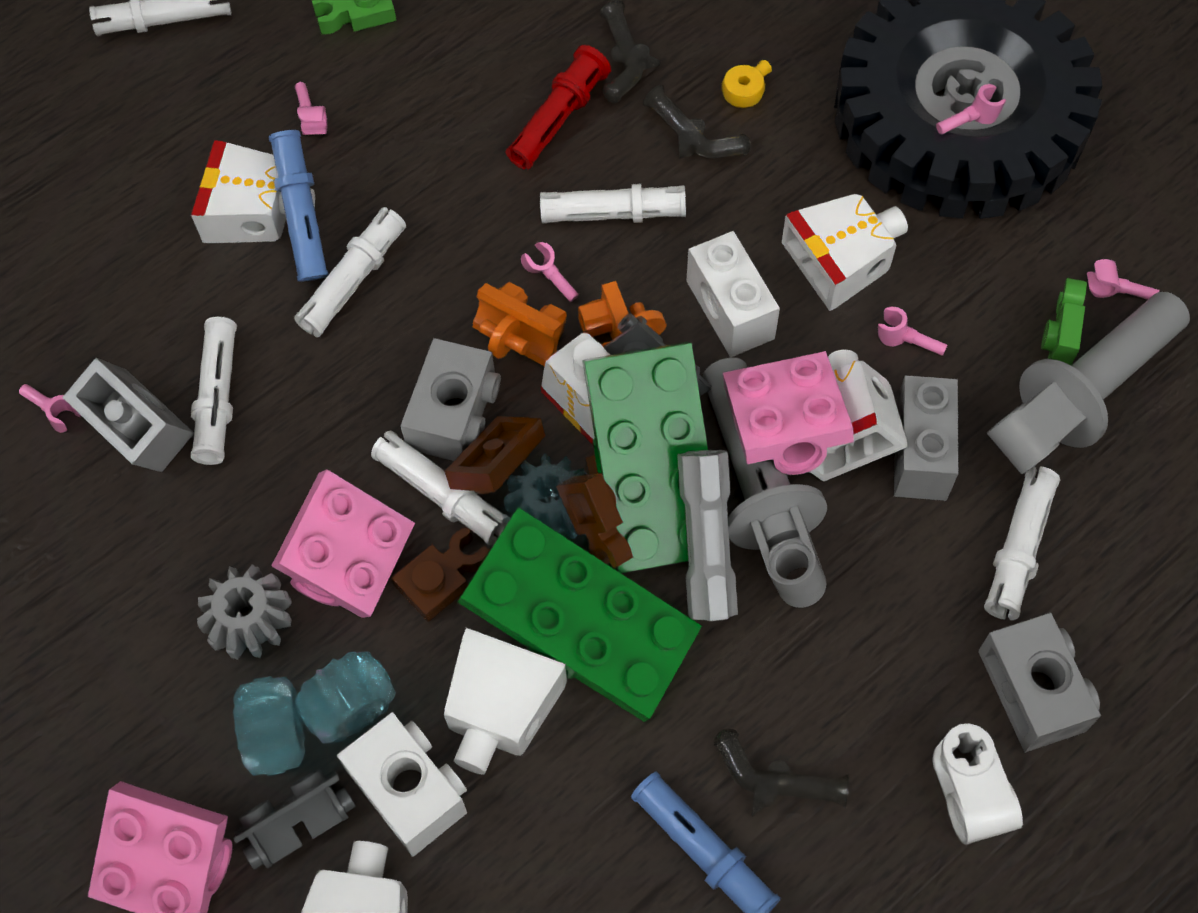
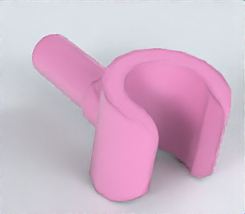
(981, 111)
(312, 117)
(549, 270)
(1106, 283)
(897, 335)
(50, 406)

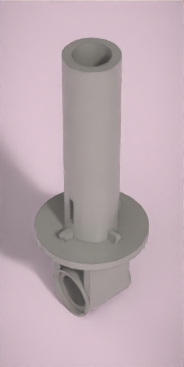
(1067, 400)
(774, 512)

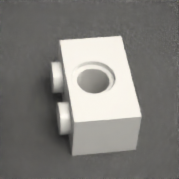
(732, 294)
(413, 815)

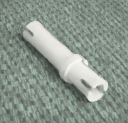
(146, 13)
(613, 204)
(363, 255)
(213, 392)
(432, 482)
(1017, 560)

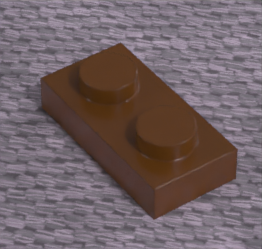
(495, 454)

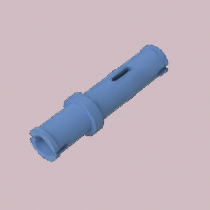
(298, 204)
(706, 849)

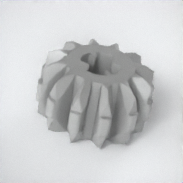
(223, 616)

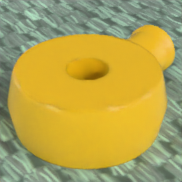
(745, 84)

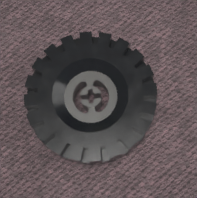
(958, 46)

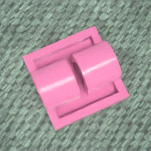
(788, 412)
(342, 545)
(158, 853)

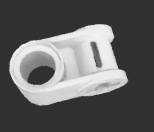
(976, 793)

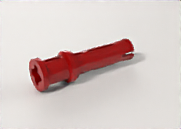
(569, 92)

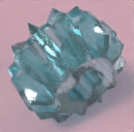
(540, 484)
(345, 697)
(268, 726)

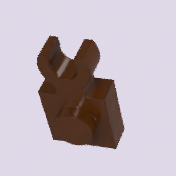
(594, 513)
(436, 578)

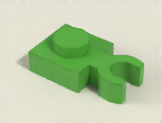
(360, 13)
(1064, 335)

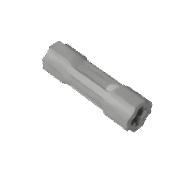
(705, 492)

